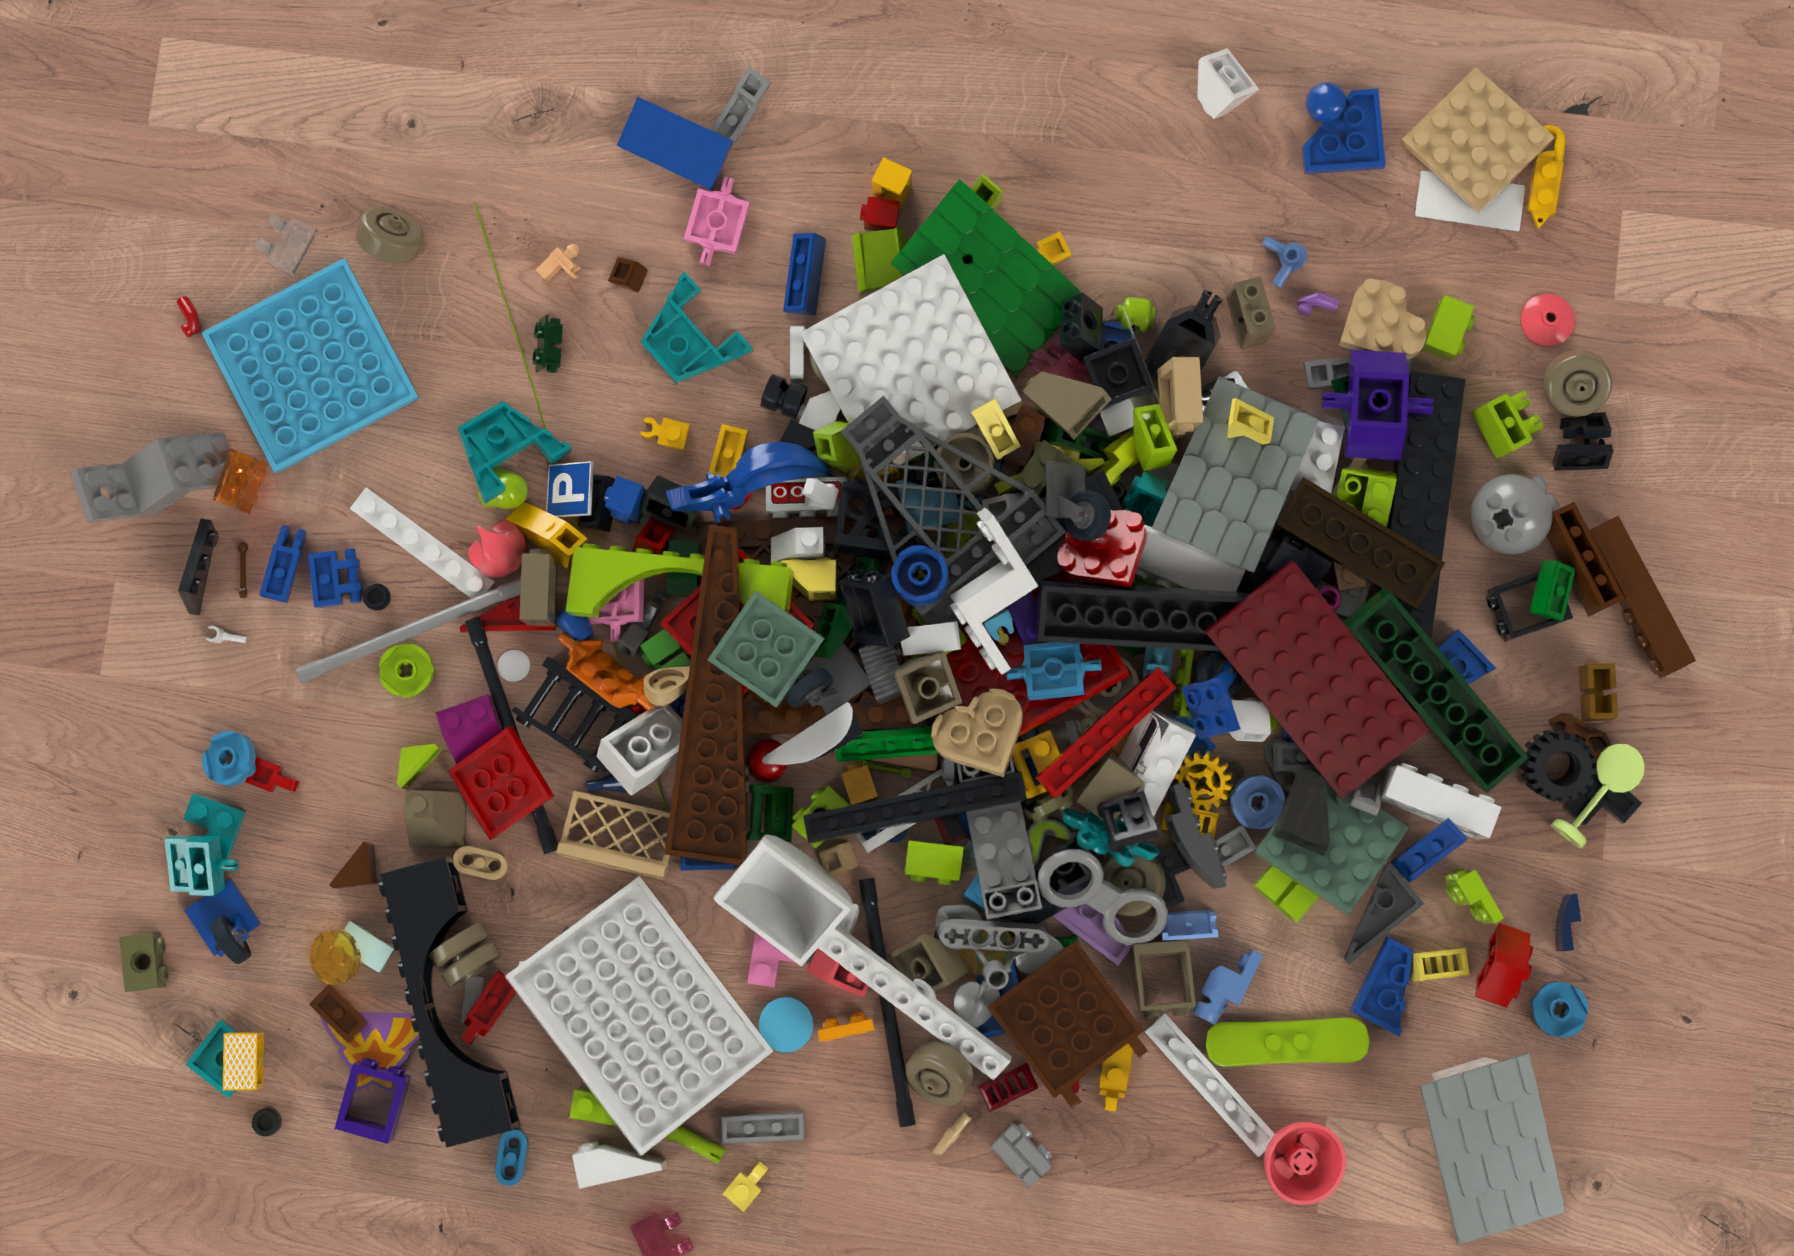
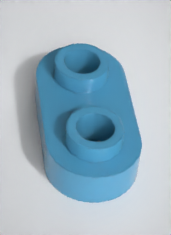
(511, 1156)

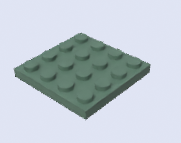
(1354, 856)

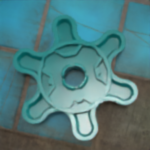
(1095, 837)

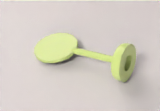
(1619, 770)

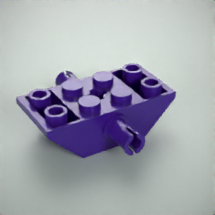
(1375, 430)

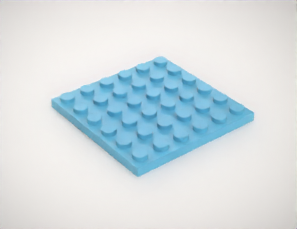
(310, 365)

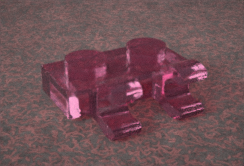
(1065, 366)
(653, 1239)

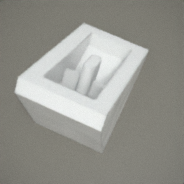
(1120, 416)

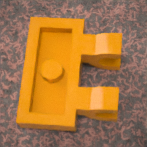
(858, 1025)

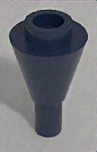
(608, 783)

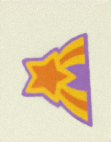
(383, 1040)

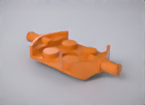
(590, 663)

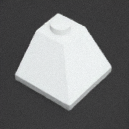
(1222, 83)

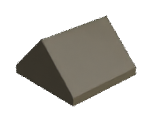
(927, 686)
(1108, 781)

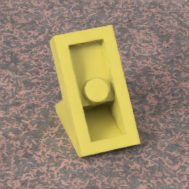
(1249, 422)
(995, 429)

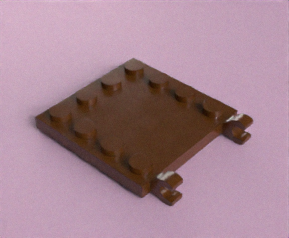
(1066, 1021)

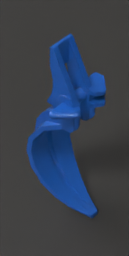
(755, 469)

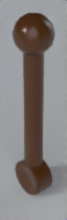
(243, 547)

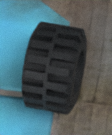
(1575, 778)

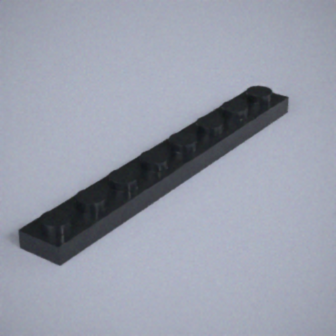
(915, 807)

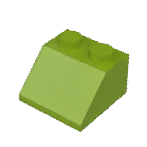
(933, 862)

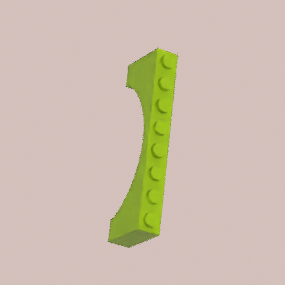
(602, 574)

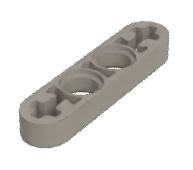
(994, 931)

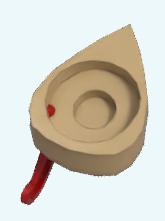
(664, 686)

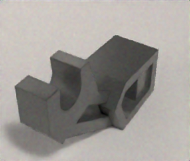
(638, 633)

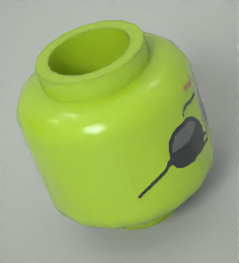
(1139, 313)

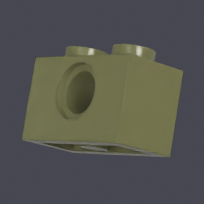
(132, 950)

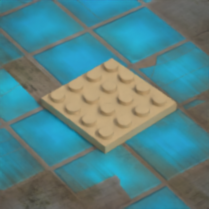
(1477, 140)

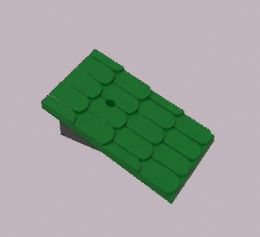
(1002, 275)

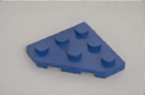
(1349, 141)

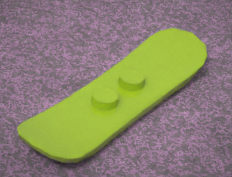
(1287, 1042)

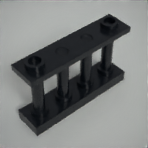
(577, 688)

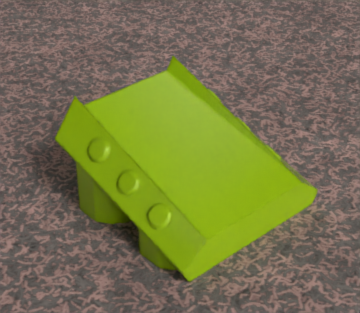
(873, 257)

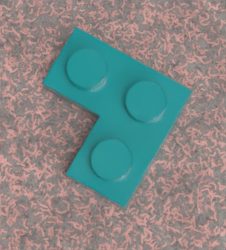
(218, 818)

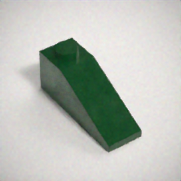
(1088, 443)

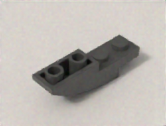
(1196, 849)

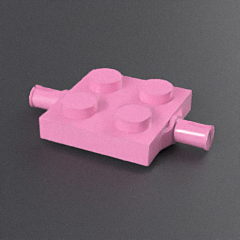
(717, 221)
(621, 609)

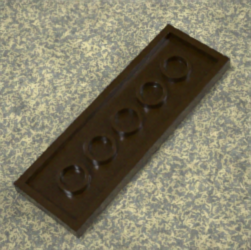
(1359, 543)

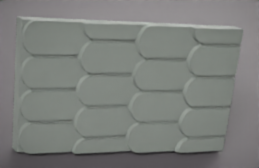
(1234, 487)
(1491, 1146)

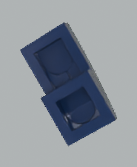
(1568, 912)

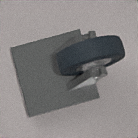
(1084, 512)
(829, 682)

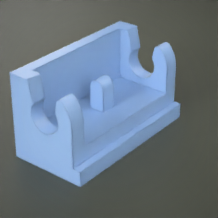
(1190, 925)

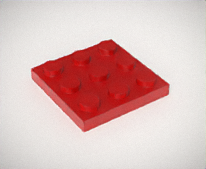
(501, 783)

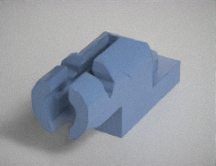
(1226, 985)

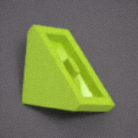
(414, 761)

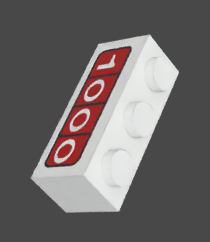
(787, 498)

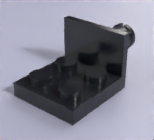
(1187, 333)

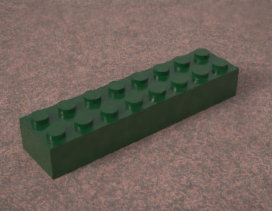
(1435, 690)

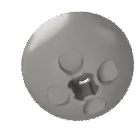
(1524, 507)

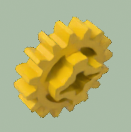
(1211, 786)

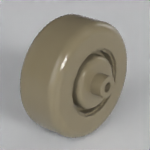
(389, 235)
(1577, 383)
(1140, 874)
(939, 1073)

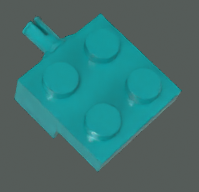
(197, 864)

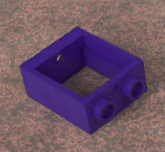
(363, 1127)

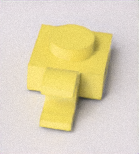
(744, 1188)

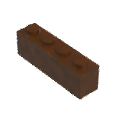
(1578, 549)

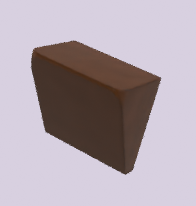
(628, 274)

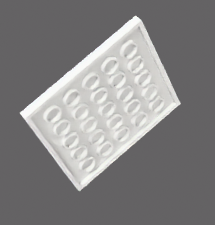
(916, 349)

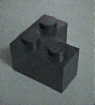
(1310, 561)

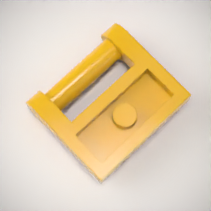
(1043, 751)

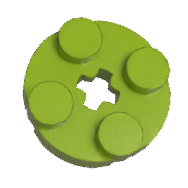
(390, 670)

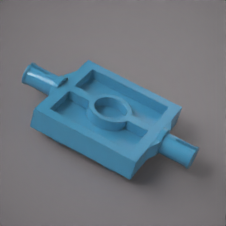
(1053, 670)

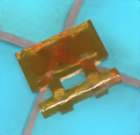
(235, 480)

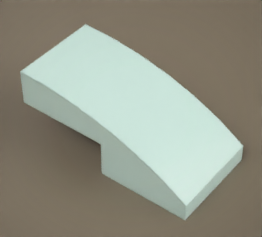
(373, 951)

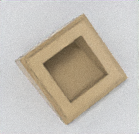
(838, 859)

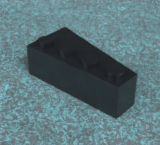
(1065, 879)

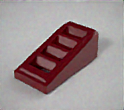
(983, 1088)

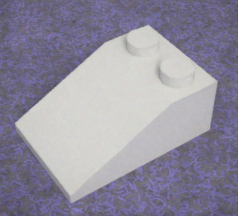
(642, 748)
(608, 1163)

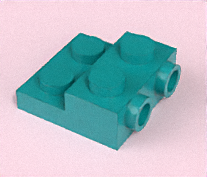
(1146, 497)

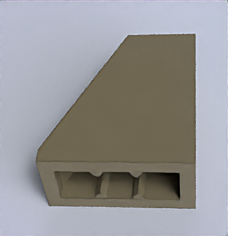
(1066, 401)

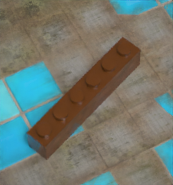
(1643, 603)

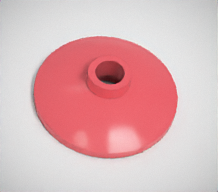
(1538, 328)

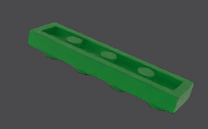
(888, 744)

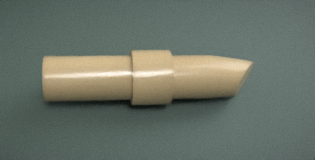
(952, 1134)

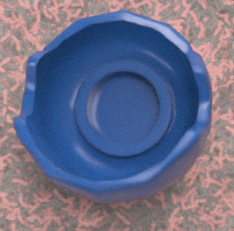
(1325, 102)

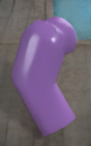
(1316, 300)

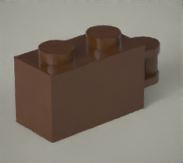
(1026, 429)

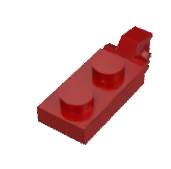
(488, 1007)

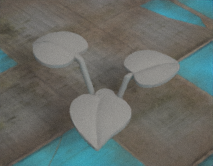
(971, 997)

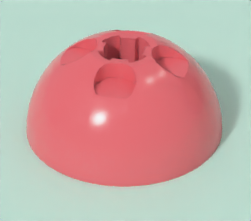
(1313, 1171)

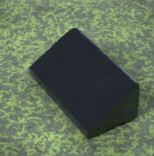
(600, 515)

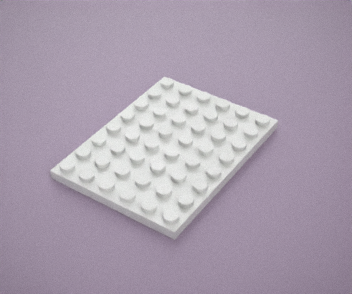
(639, 1015)

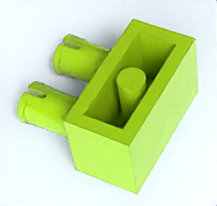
(1503, 425)

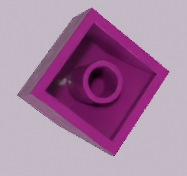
(469, 726)

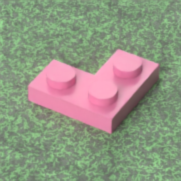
(765, 962)

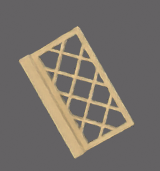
(605, 856)

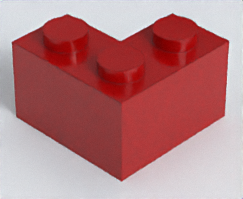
(1505, 966)

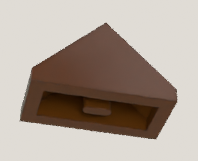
(359, 869)

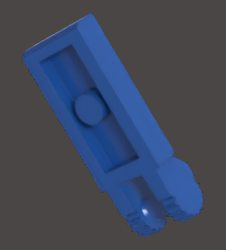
(282, 566)

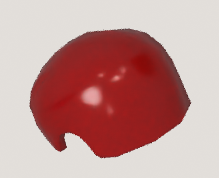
(759, 770)

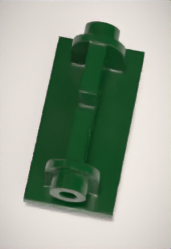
(547, 334)

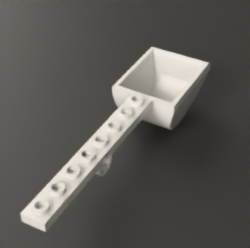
(799, 910)

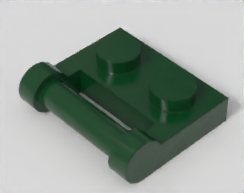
(777, 812)

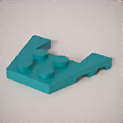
(680, 345)
(499, 436)

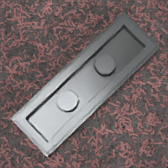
(763, 1127)

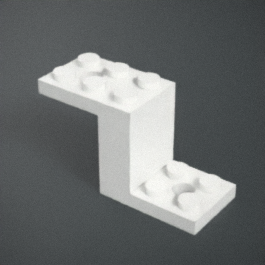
(992, 591)

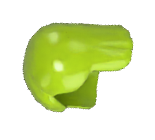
(514, 493)

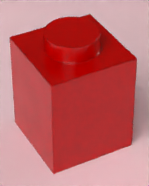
(880, 214)

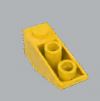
(548, 532)

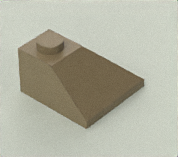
(435, 818)
(929, 961)

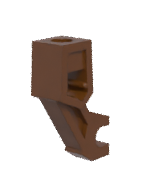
(1583, 731)

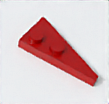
(506, 618)

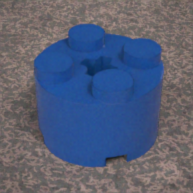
(905, 569)

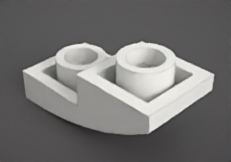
(931, 638)

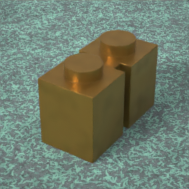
(1595, 680)
(859, 784)

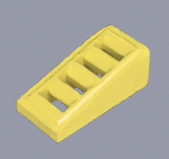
(1422, 969)

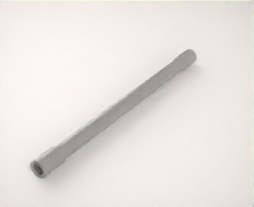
(321, 666)

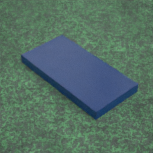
(675, 143)

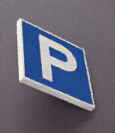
(570, 489)

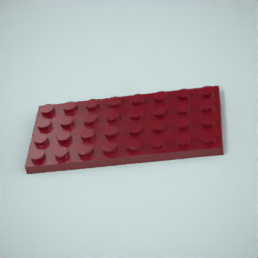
(1317, 680)

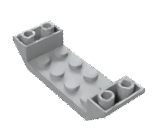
(1002, 853)

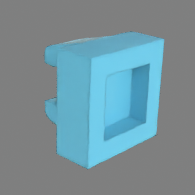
(1000, 619)

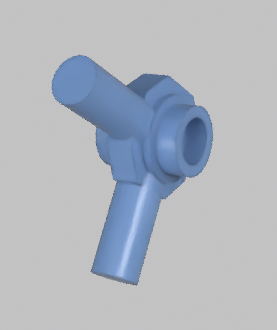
(1291, 256)

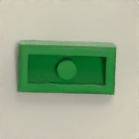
(1552, 590)

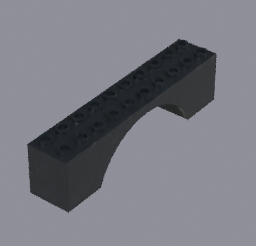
(467, 1095)

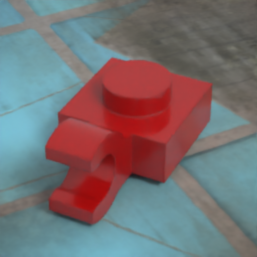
(269, 776)

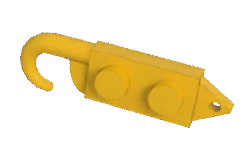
(1547, 179)

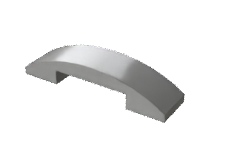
(742, 105)
(1322, 372)

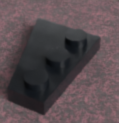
(197, 567)

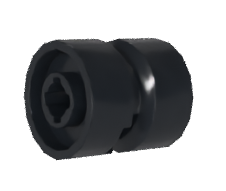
(783, 396)

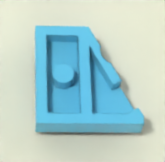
(932, 499)

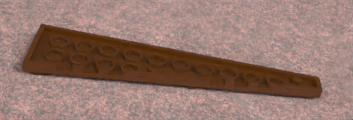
(709, 780)

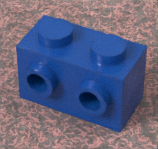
(625, 501)

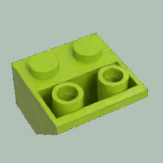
(1368, 491)

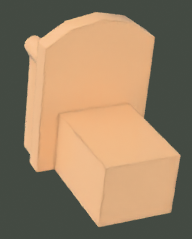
(560, 259)

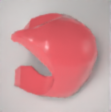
(499, 550)

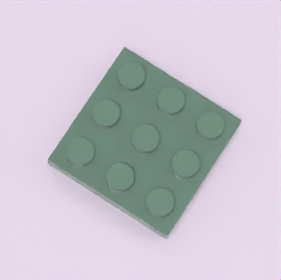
(765, 649)

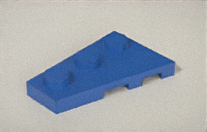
(1384, 987)

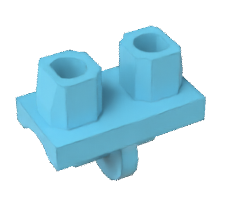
(1158, 658)

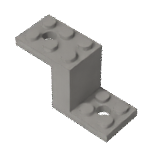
(151, 477)

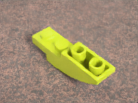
(1121, 456)

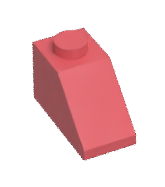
(832, 972)

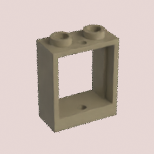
(1250, 302)
(538, 588)
(1159, 950)

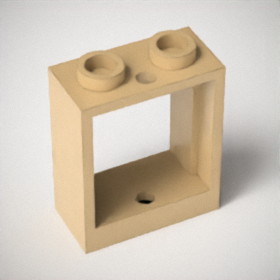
(1181, 394)

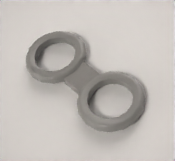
(1102, 897)

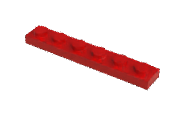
(1105, 732)

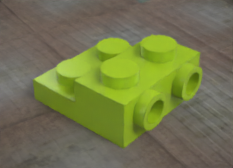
(1468, 889)

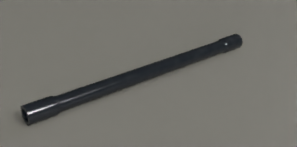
(480, 642)
(903, 1101)

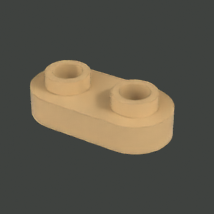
(481, 863)

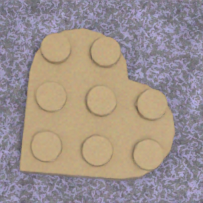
(1381, 321)
(980, 733)

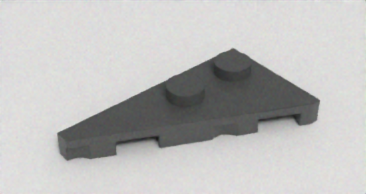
(1388, 906)

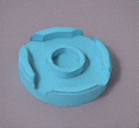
(786, 1024)

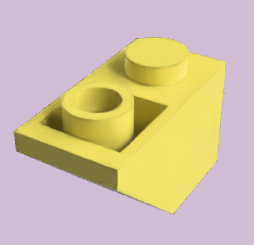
(815, 578)

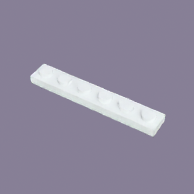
(421, 544)
(1210, 1084)

